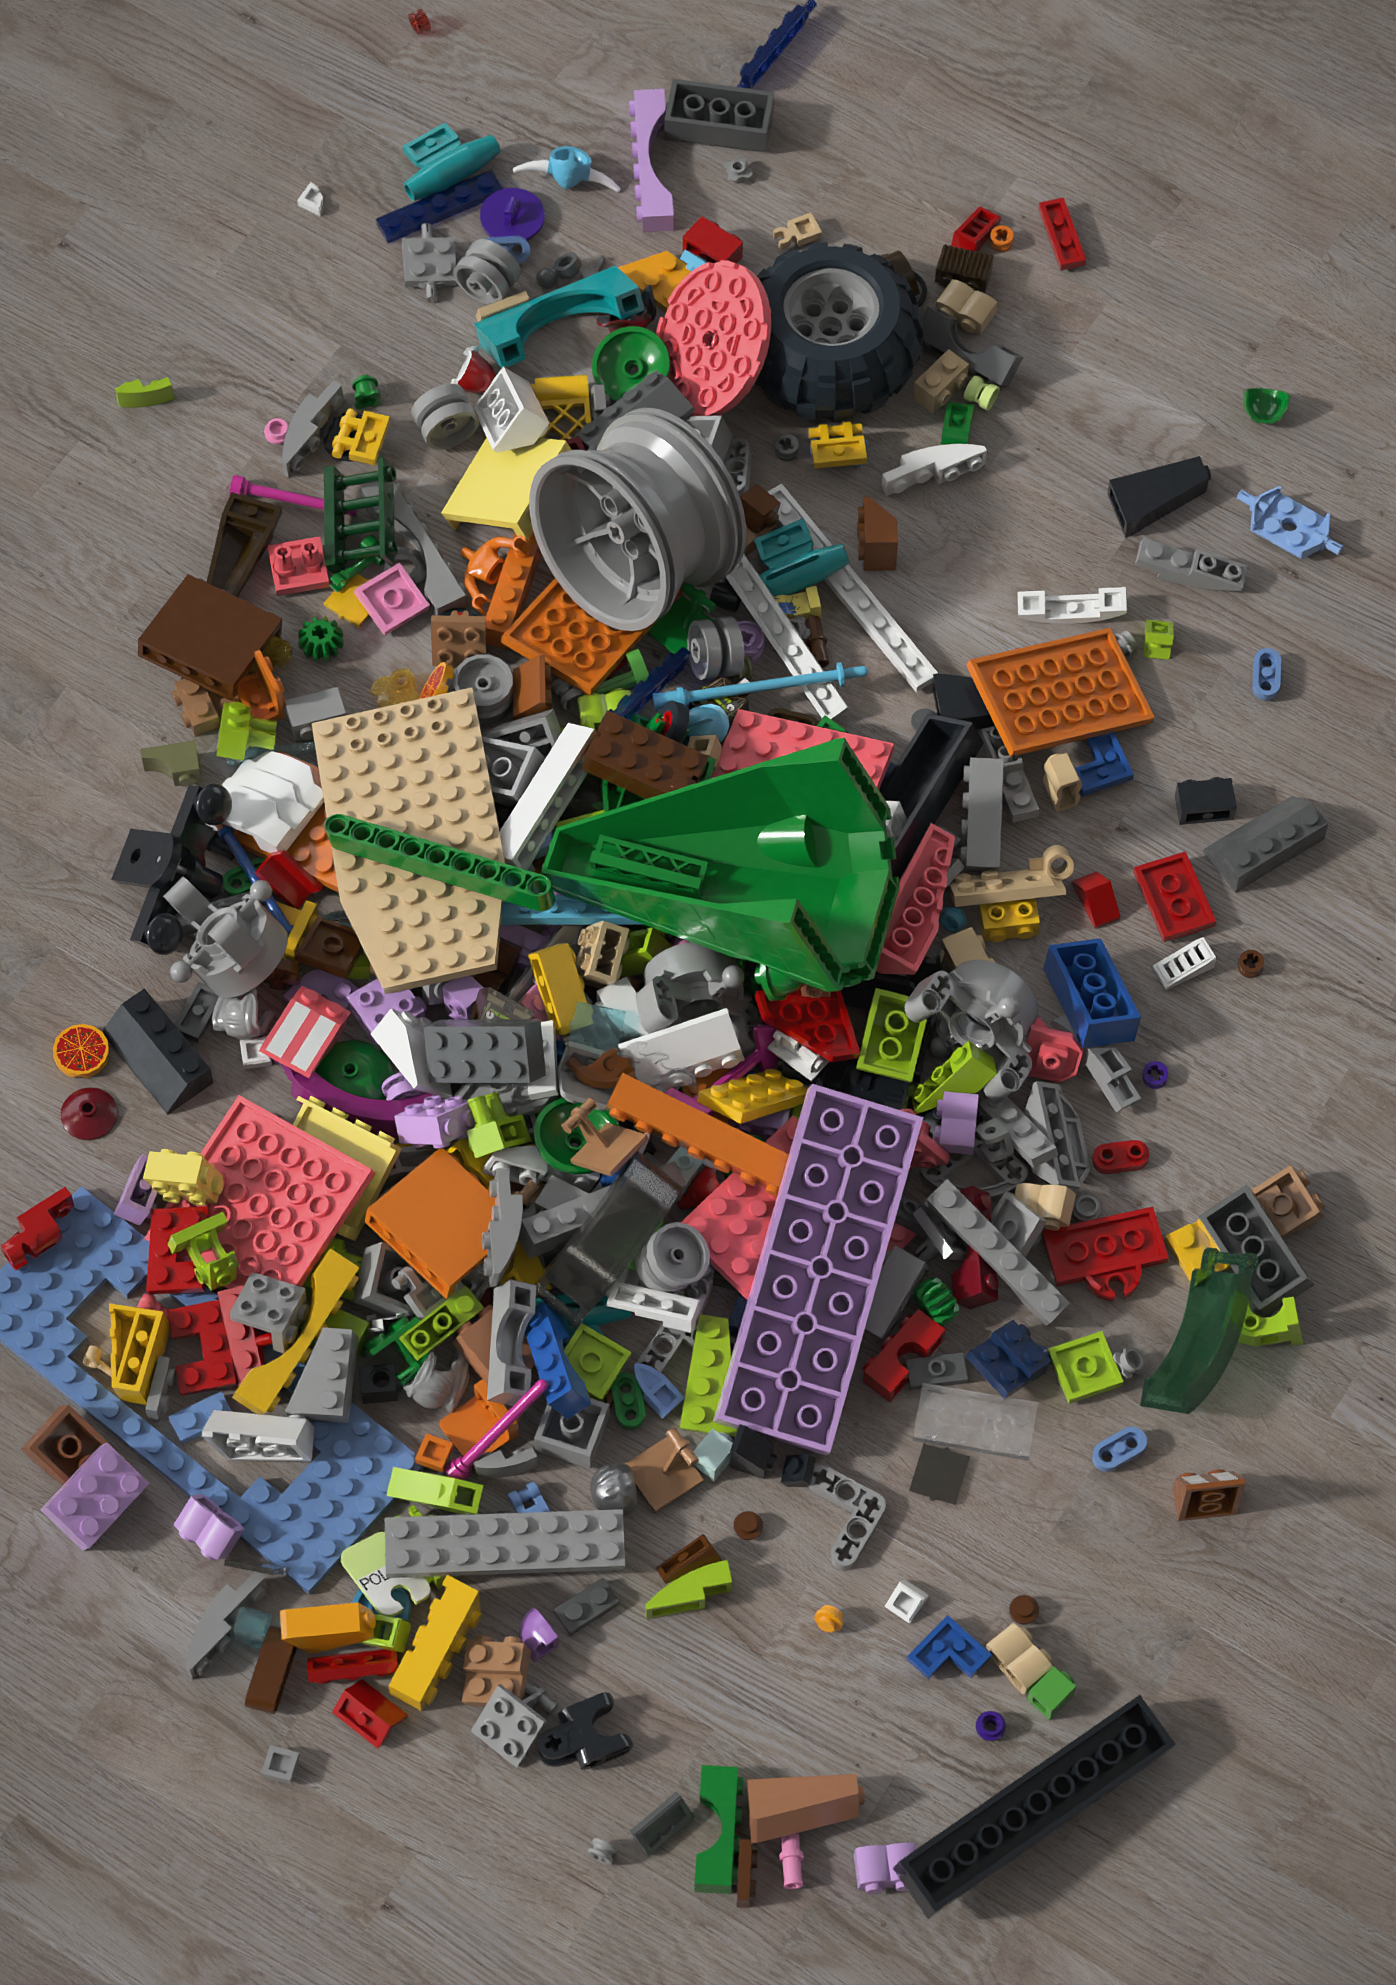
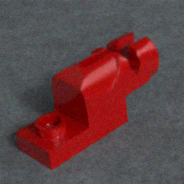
(38, 1229)

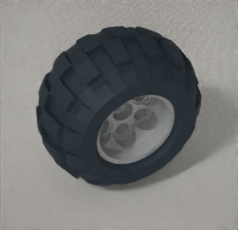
(820, 360)

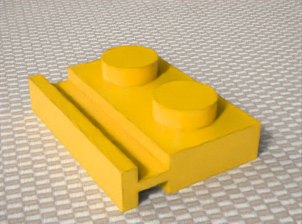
(1188, 1246)

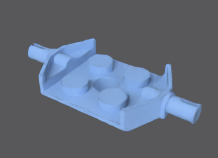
(1275, 509)

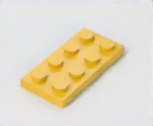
(754, 1096)

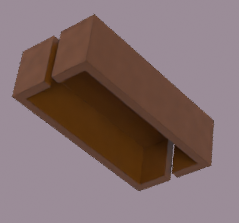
(641, 758)

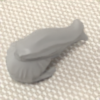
(240, 1016)
(437, 1388)

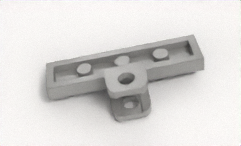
(1010, 1130)

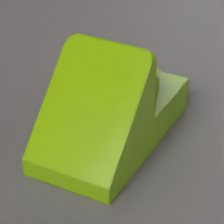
(1158, 639)

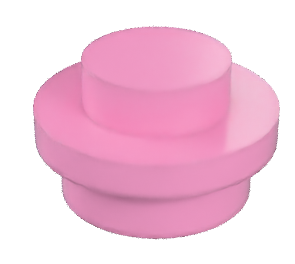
(276, 431)

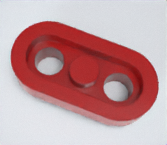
(1121, 1159)

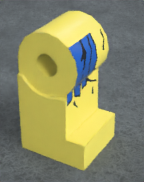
(800, 604)

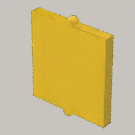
(347, 604)

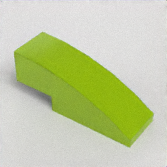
(690, 1591)

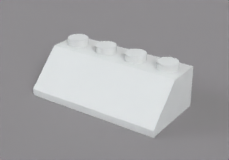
(511, 413)
(696, 1044)

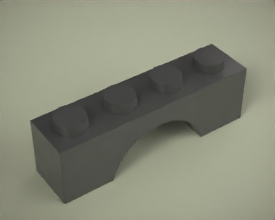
(996, 363)

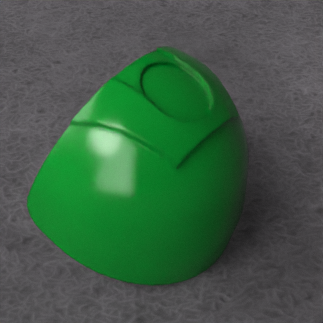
(1265, 404)

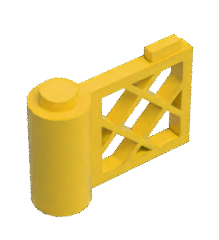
(563, 393)

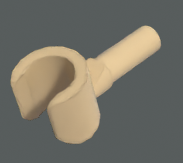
(92, 1360)

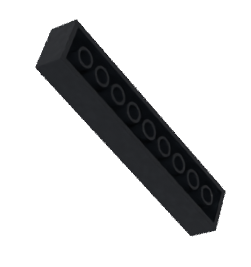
(1033, 1806)

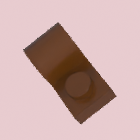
(507, 961)

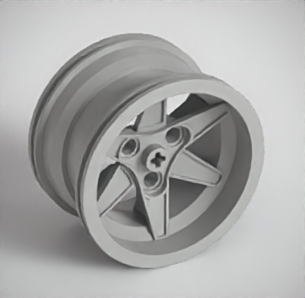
(637, 518)

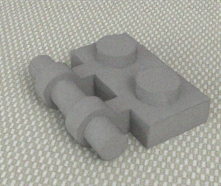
(423, 1296)

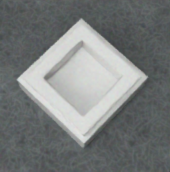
(250, 1053)

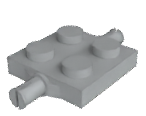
(429, 262)

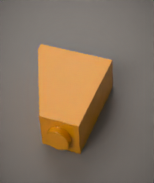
(327, 1626)

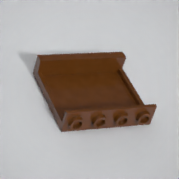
(208, 636)

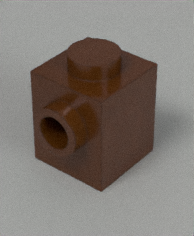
(760, 508)

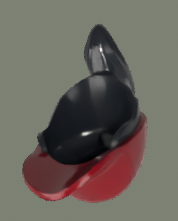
(640, 319)

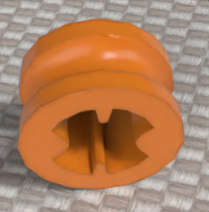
(1001, 246)

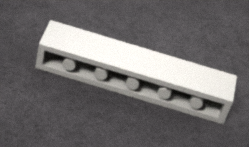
(546, 797)

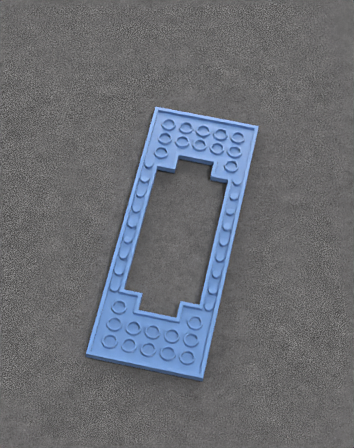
(301, 1528)

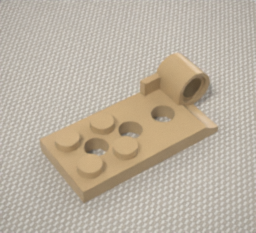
(996, 886)

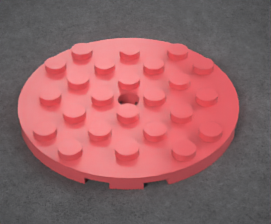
(733, 306)

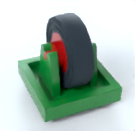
(670, 721)

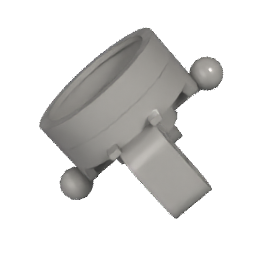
(232, 944)
(693, 983)
(1005, 1014)

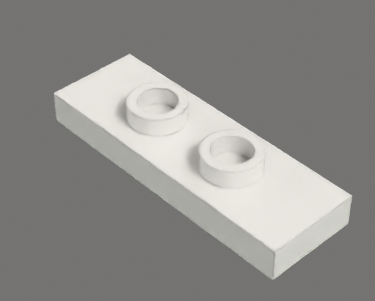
(547, 1085)

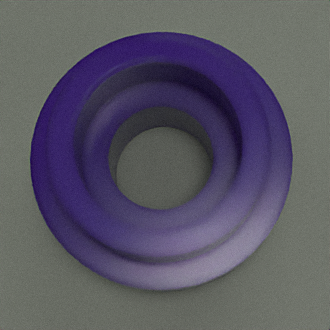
(990, 1717)

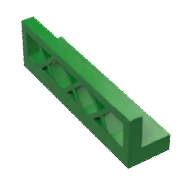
(648, 872)

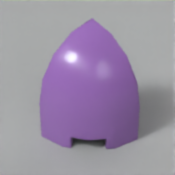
(537, 1635)

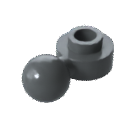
(565, 267)

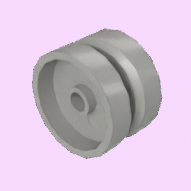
(487, 271)
(445, 416)
(715, 648)
(491, 686)
(673, 1258)

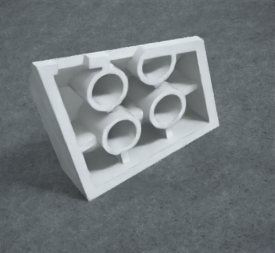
(259, 1436)

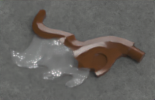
(643, 1067)

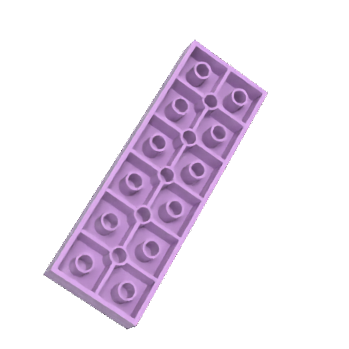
(818, 1269)

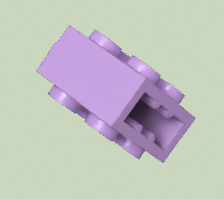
(371, 1005)
(435, 1122)

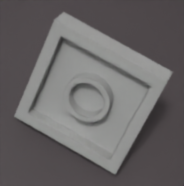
(1017, 1222)
(940, 1238)

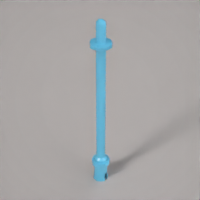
(685, 697)

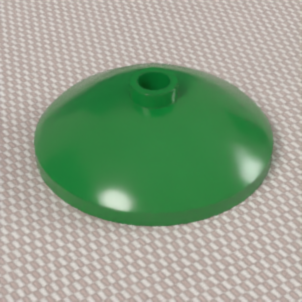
(623, 351)
(370, 1068)
(555, 1143)

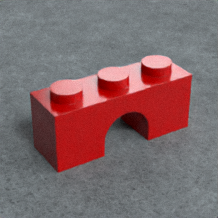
(916, 1335)

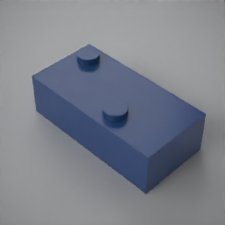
(1091, 993)

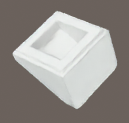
(906, 1600)

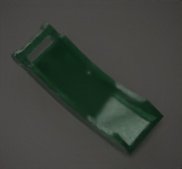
(1206, 1335)

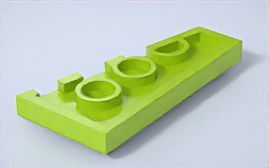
(707, 1376)

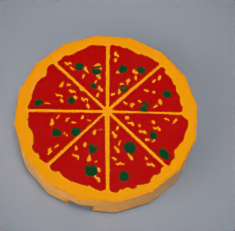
(437, 681)
(81, 1051)

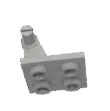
(511, 1723)

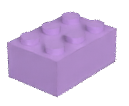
(94, 1496)

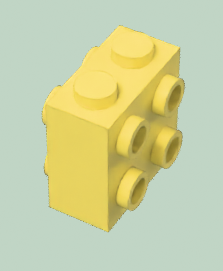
(183, 1177)

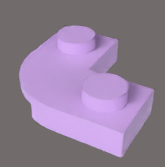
(325, 984)

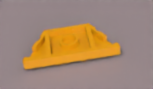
(661, 271)

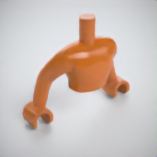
(486, 565)

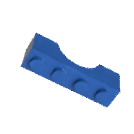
(545, 1337)

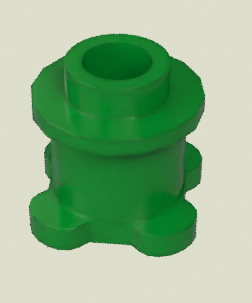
(366, 392)

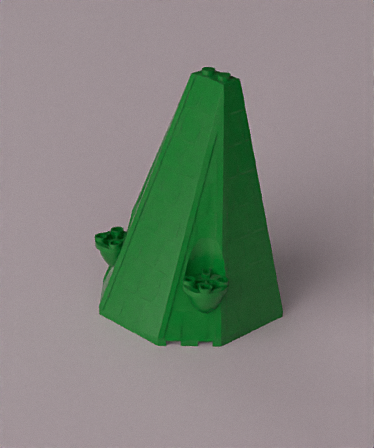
(790, 874)

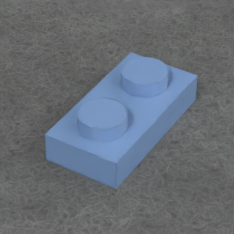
(191, 1420)

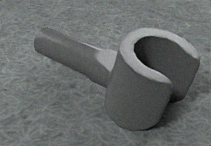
(596, 268)

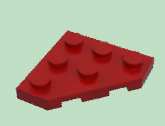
(814, 1022)

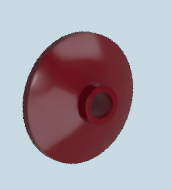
(92, 1124)

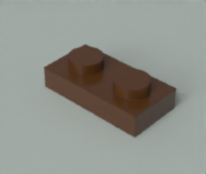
(747, 1860)

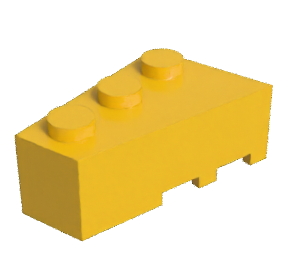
(137, 1343)

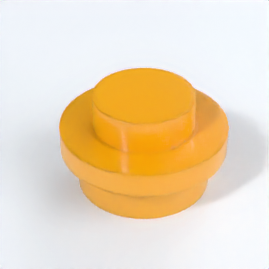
(829, 1618)

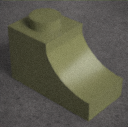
(174, 760)

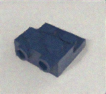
(1010, 1359)

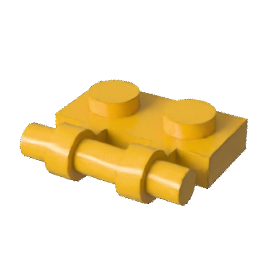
(368, 439)
(837, 451)

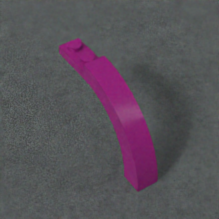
(370, 1111)

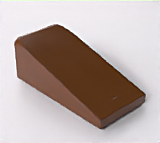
(691, 1557)

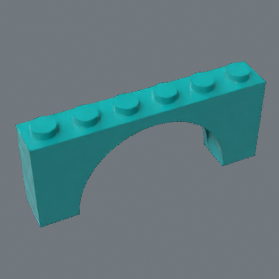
(602, 292)

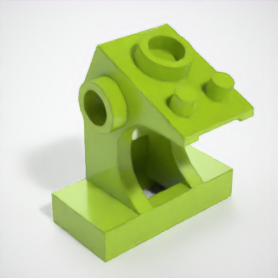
(200, 1239)
(1274, 1329)

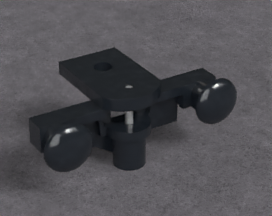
(153, 858)

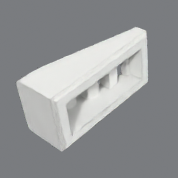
(1198, 946)

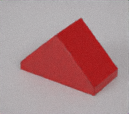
(1097, 898)

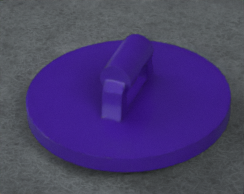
(512, 214)

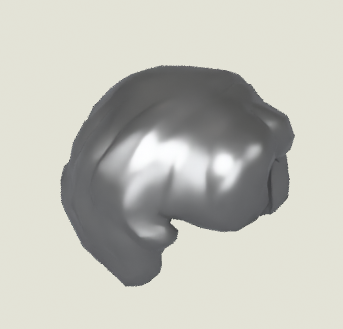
(614, 1488)

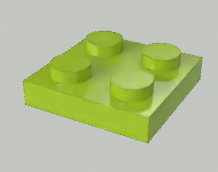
(596, 1360)
(1085, 1367)

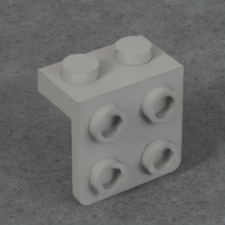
(574, 1089)
(272, 1308)

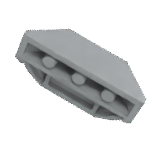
(1062, 1126)

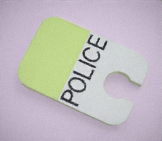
(367, 1568)

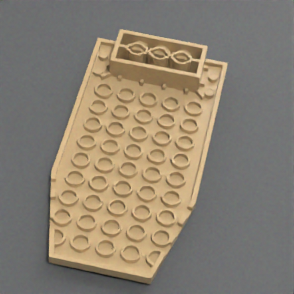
(427, 776)

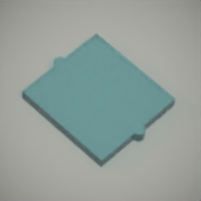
(597, 1026)

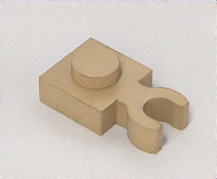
(800, 229)

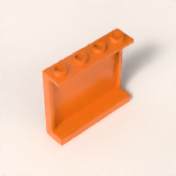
(436, 1220)

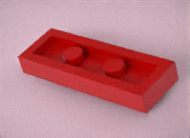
(1062, 234)
(352, 1665)

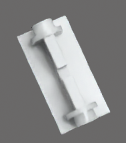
(797, 1055)

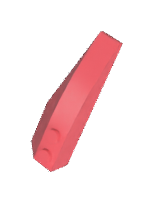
(918, 904)

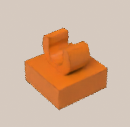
(434, 1453)

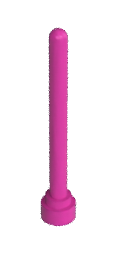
(243, 487)
(460, 1467)

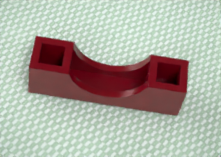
(975, 1279)

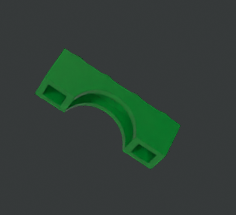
(715, 1865)

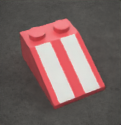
(305, 1031)

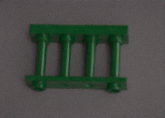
(336, 507)

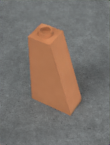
(801, 1804)

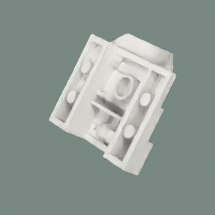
(272, 800)
(675, 1310)

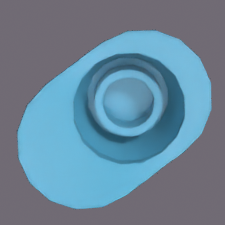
(707, 720)

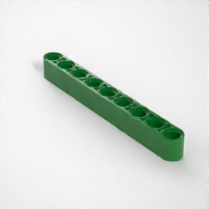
(348, 835)

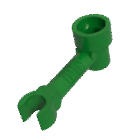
(342, 578)

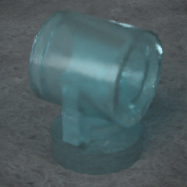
(252, 1626)

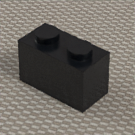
(1205, 801)

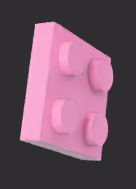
(391, 599)

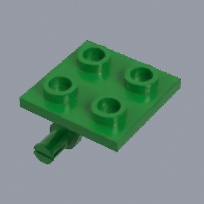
(673, 627)
(395, 1330)

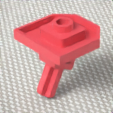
(1054, 1053)

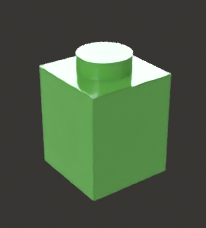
(1052, 1692)

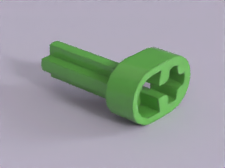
(628, 679)

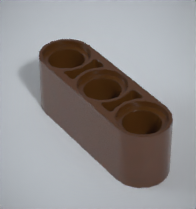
(270, 1672)

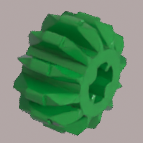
(320, 638)
(936, 1301)

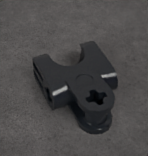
(579, 1739)

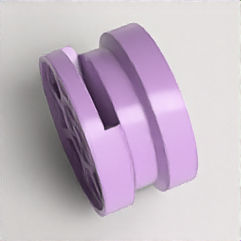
(753, 640)
(399, 1088)

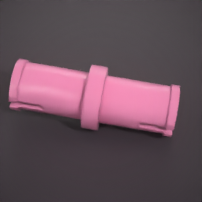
(791, 1859)

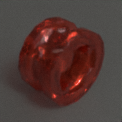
(419, 21)

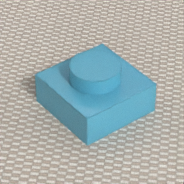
(692, 259)

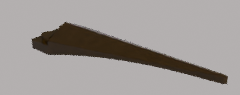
(241, 541)

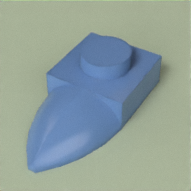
(658, 1390)

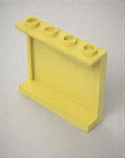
(499, 486)
(356, 1142)

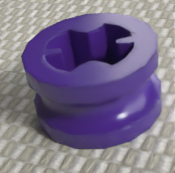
(1161, 1069)

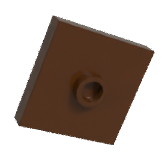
(330, 948)

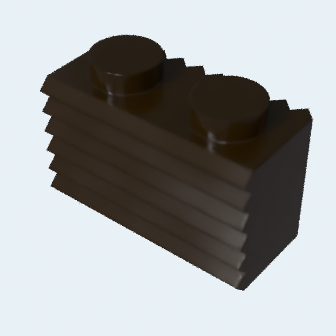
(964, 266)

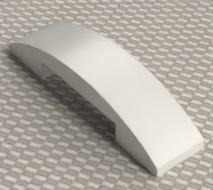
(1072, 608)

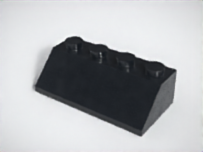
(157, 1052)

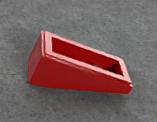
(973, 232)

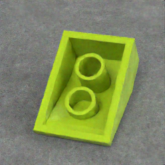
(890, 1038)

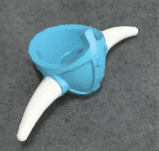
(568, 168)

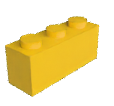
(558, 984)

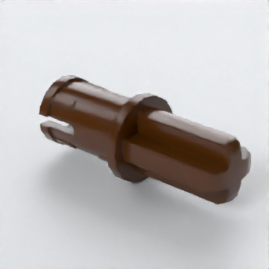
(816, 640)

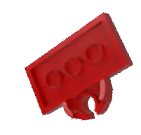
(1106, 1251)

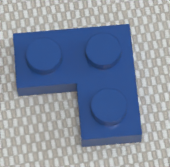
(1109, 765)
(948, 1642)

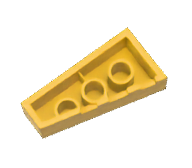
(437, 1644)

